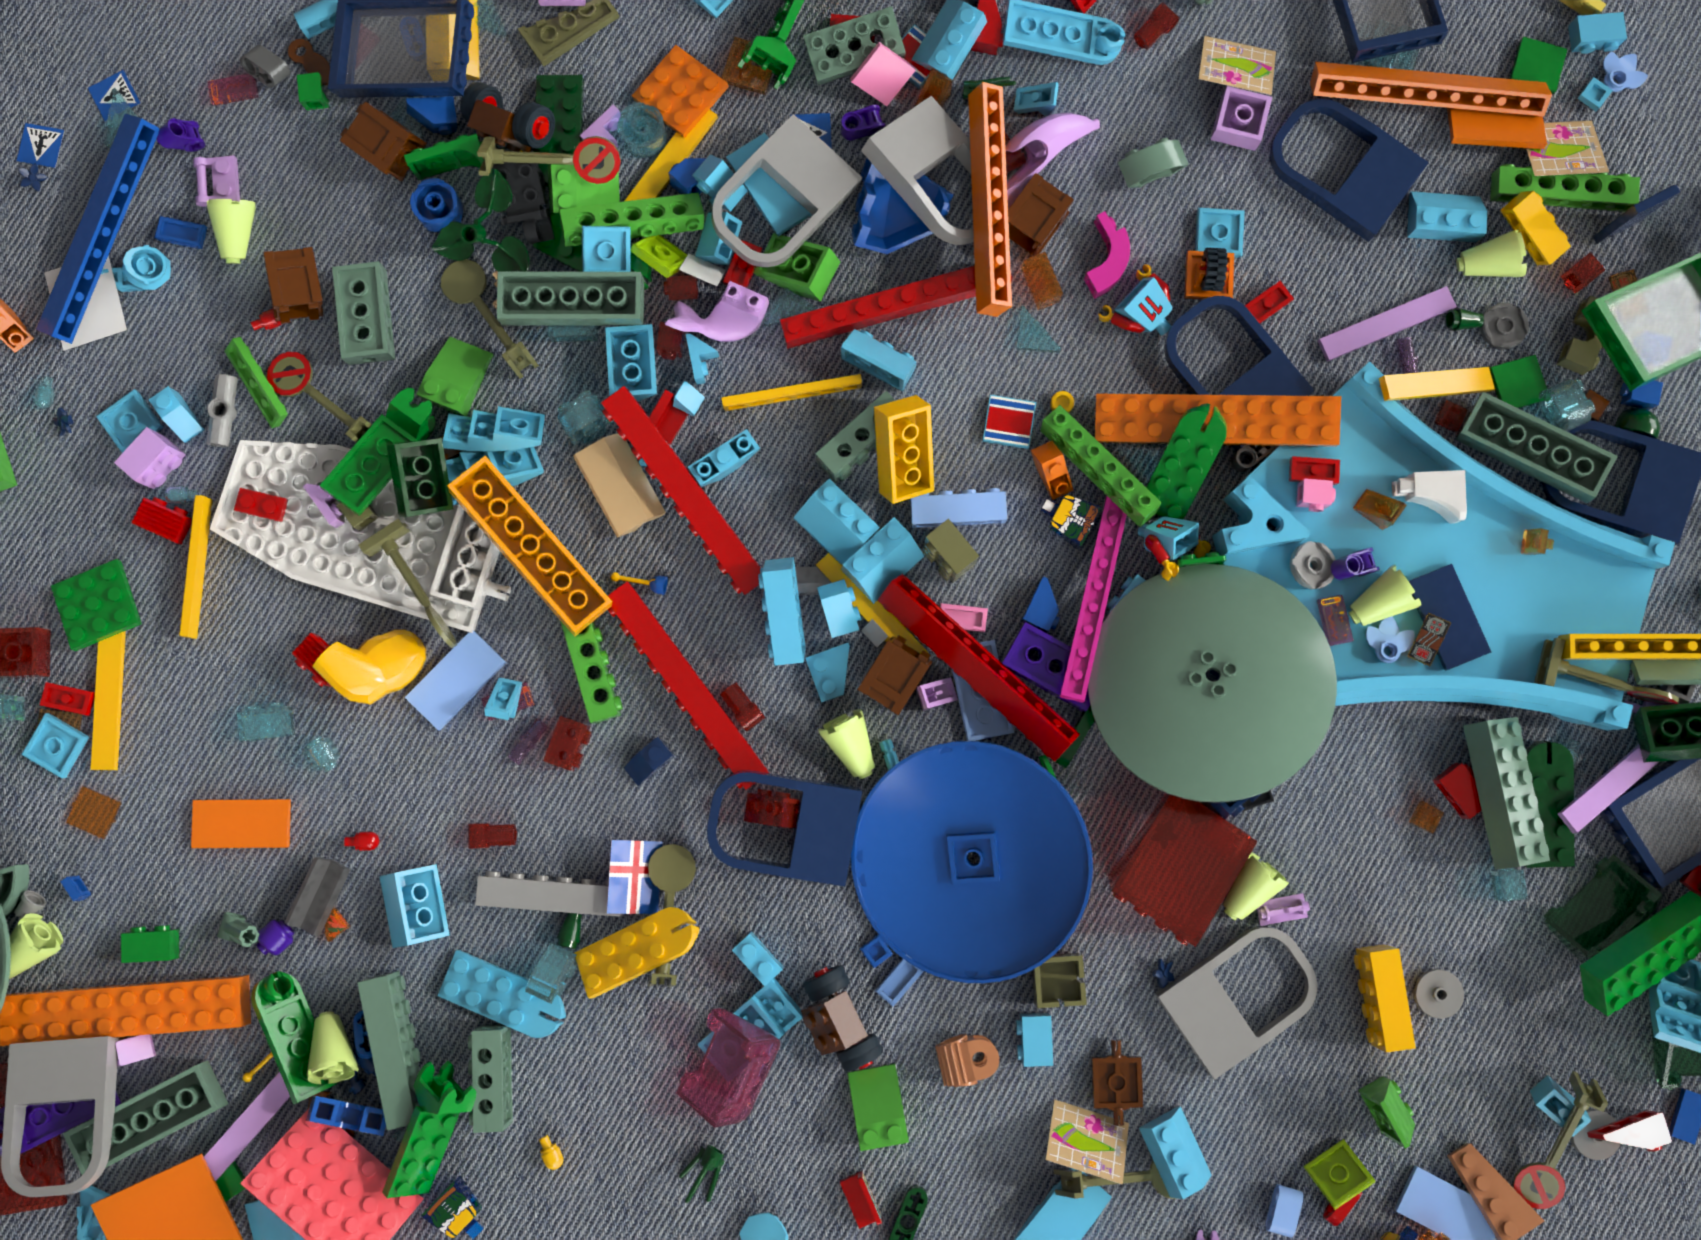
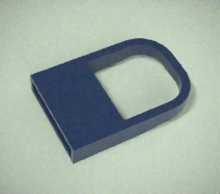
(1374, 184)
(1269, 377)
(1657, 492)
(822, 831)

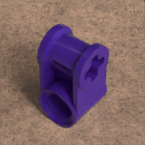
(867, 122)
(180, 135)
(1354, 565)

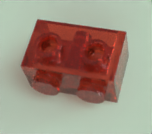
(564, 742)
(771, 810)

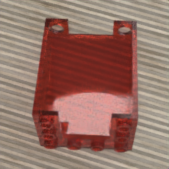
(1181, 866)

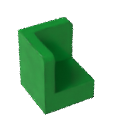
(311, 91)

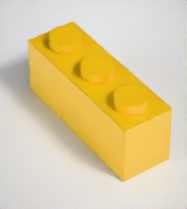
(1537, 225)

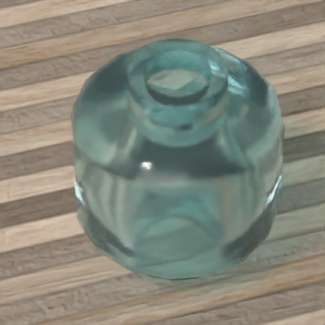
(321, 754)

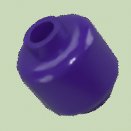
(275, 937)

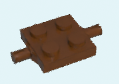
(1117, 1082)

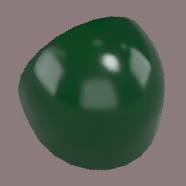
(1639, 420)

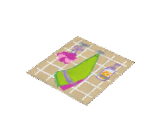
(1237, 65)
(1569, 150)
(1087, 1142)

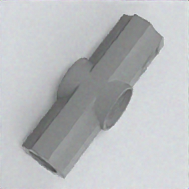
(223, 395)

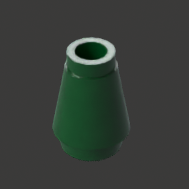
(1463, 319)
(570, 931)

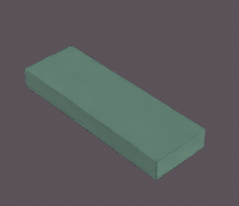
(1666, 672)

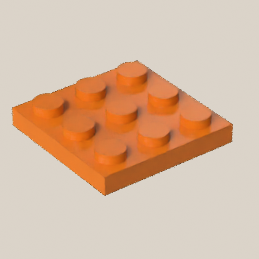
(681, 90)

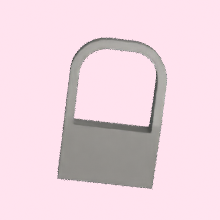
(913, 148)
(806, 171)
(1211, 1019)
(59, 1074)

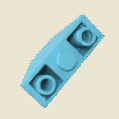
(724, 459)

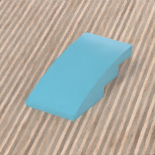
(770, 198)
(494, 432)
(514, 465)
(1677, 1007)
(768, 1009)
(1064, 1216)

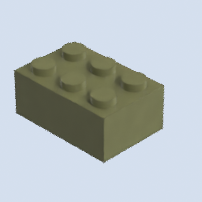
(949, 551)

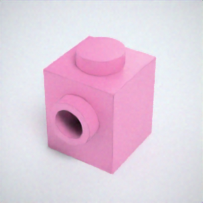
(1315, 494)

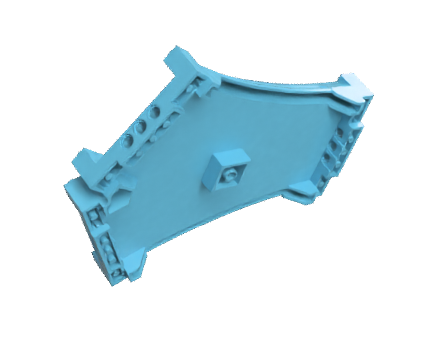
(1585, 585)

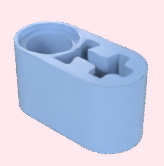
(1284, 1211)

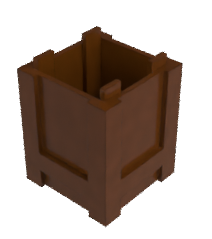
(381, 140)
(1037, 214)
(293, 284)
(895, 674)

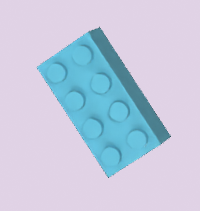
(783, 610)

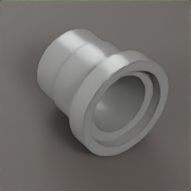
(30, 903)

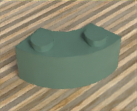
(1152, 163)
(13, 884)

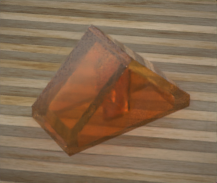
(937, 86)
(1379, 508)

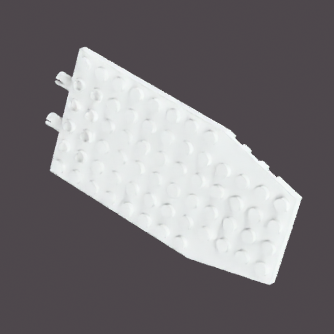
(442, 549)

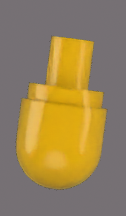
(550, 1153)

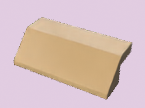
(619, 484)

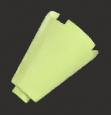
(231, 227)
(1495, 257)
(1384, 598)
(850, 743)
(1253, 887)
(32, 943)
(330, 1051)

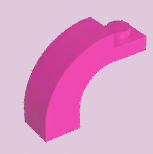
(1106, 276)

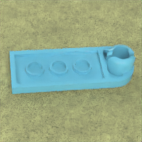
(1062, 32)
(499, 996)

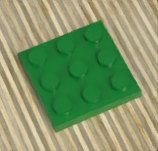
(96, 605)

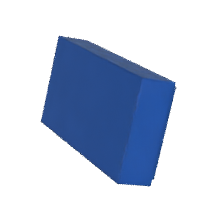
(180, 232)
(1686, 1117)

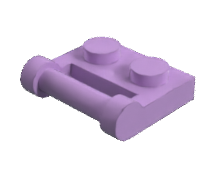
(224, 178)

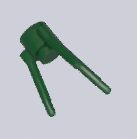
(970, 85)
(711, 1159)

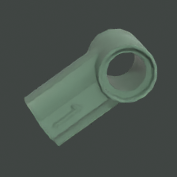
(236, 929)

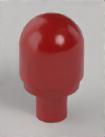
(266, 320)
(363, 841)

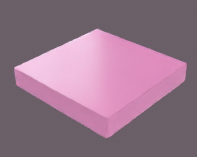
(882, 74)

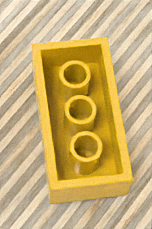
(904, 448)
(1384, 998)

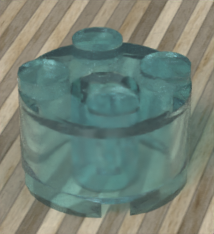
(646, 142)
(1566, 405)
(583, 418)

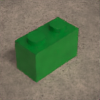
(150, 946)

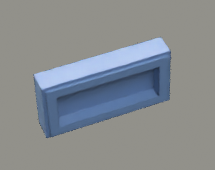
(898, 981)

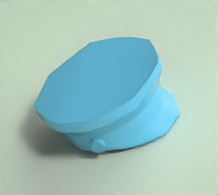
(146, 267)
(763, 1227)

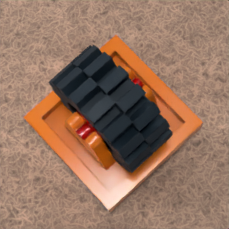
(1209, 273)

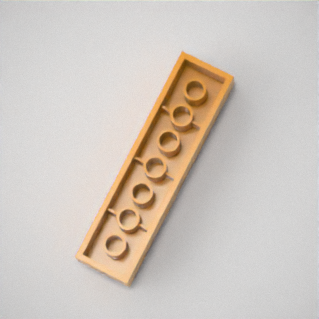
(529, 545)

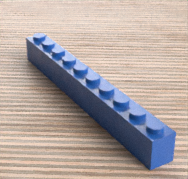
(98, 228)

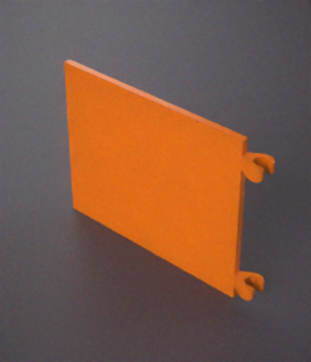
(169, 1206)

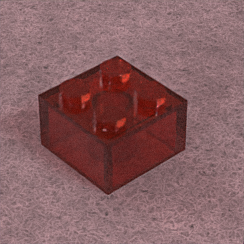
(24, 652)

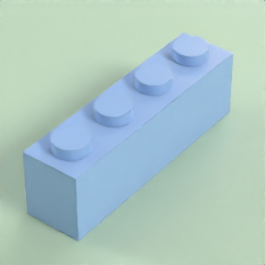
(961, 509)

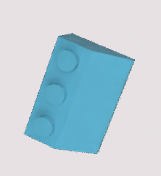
(950, 37)
(1446, 217)
(878, 359)
(631, 360)
(836, 522)
(882, 559)
(414, 906)
(1176, 1154)

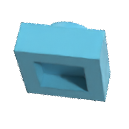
(1594, 94)

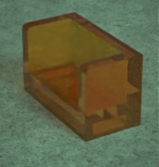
(1042, 280)

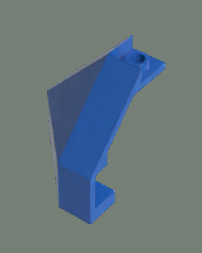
(885, 218)

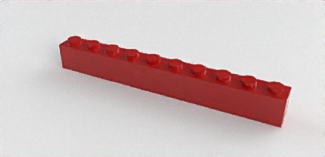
(879, 307)
(683, 488)
(978, 667)
(684, 682)

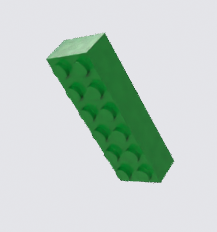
(1643, 955)

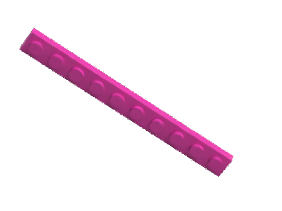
(1093, 603)

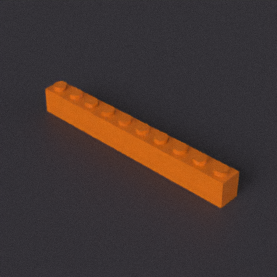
(1430, 89)
(989, 200)

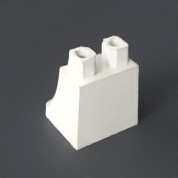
(1437, 490)

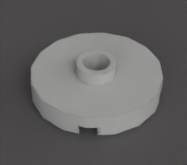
(1321, 559)
(1426, 993)
(1592, 1147)

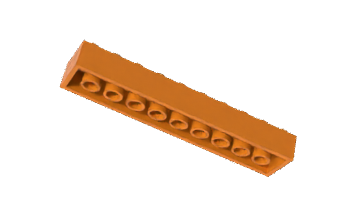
(1249, 418)
(126, 1010)

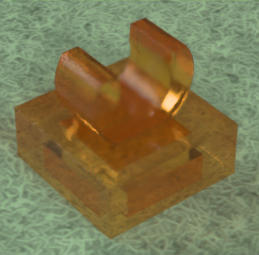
(1536, 542)
(1426, 817)

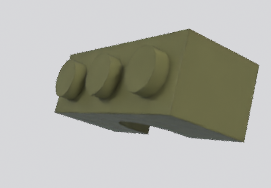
(1577, 354)

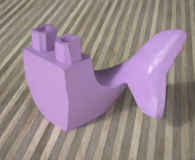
(732, 319)

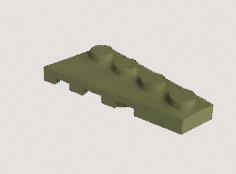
(560, 34)

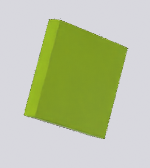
(659, 254)
(1339, 1174)

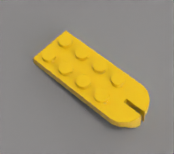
(635, 950)

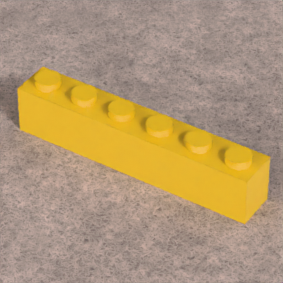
(1631, 647)

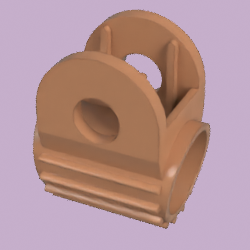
(956, 1059)

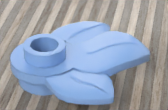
(1622, 70)
(1389, 636)

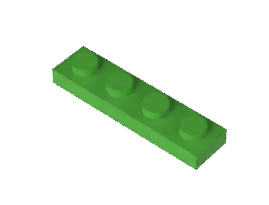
(256, 382)

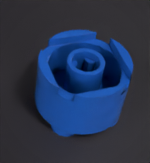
(425, 201)

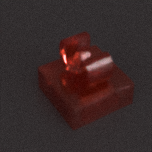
(1451, 416)

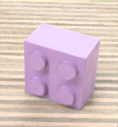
(1241, 118)
(150, 458)

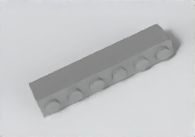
(542, 893)

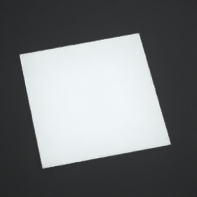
(103, 312)

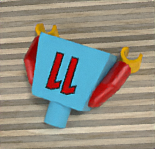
(1143, 307)
(1170, 539)

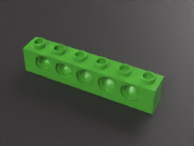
(1600, 198)
(643, 216)
(1100, 466)
(596, 710)

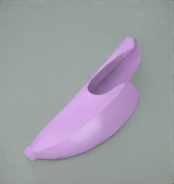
(1042, 143)

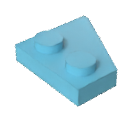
(829, 671)
(88, 1225)

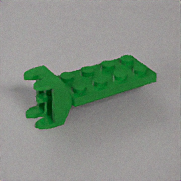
(770, 50)
(367, 466)
(428, 1131)

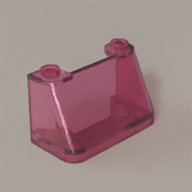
(730, 1071)

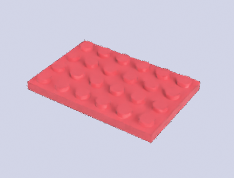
(328, 1186)

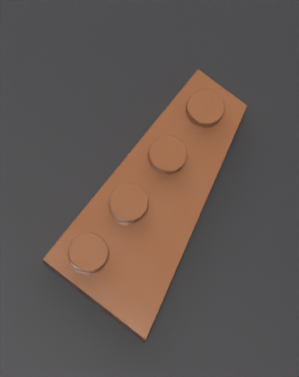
(1496, 1199)

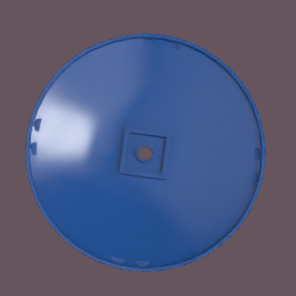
(963, 916)

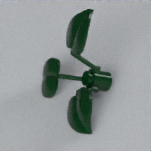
(457, 239)

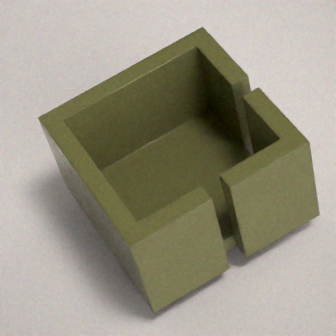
(1058, 980)

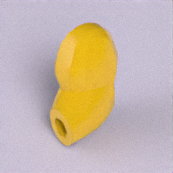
(375, 668)

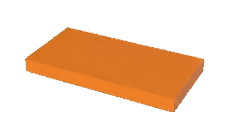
(1496, 129)
(241, 823)

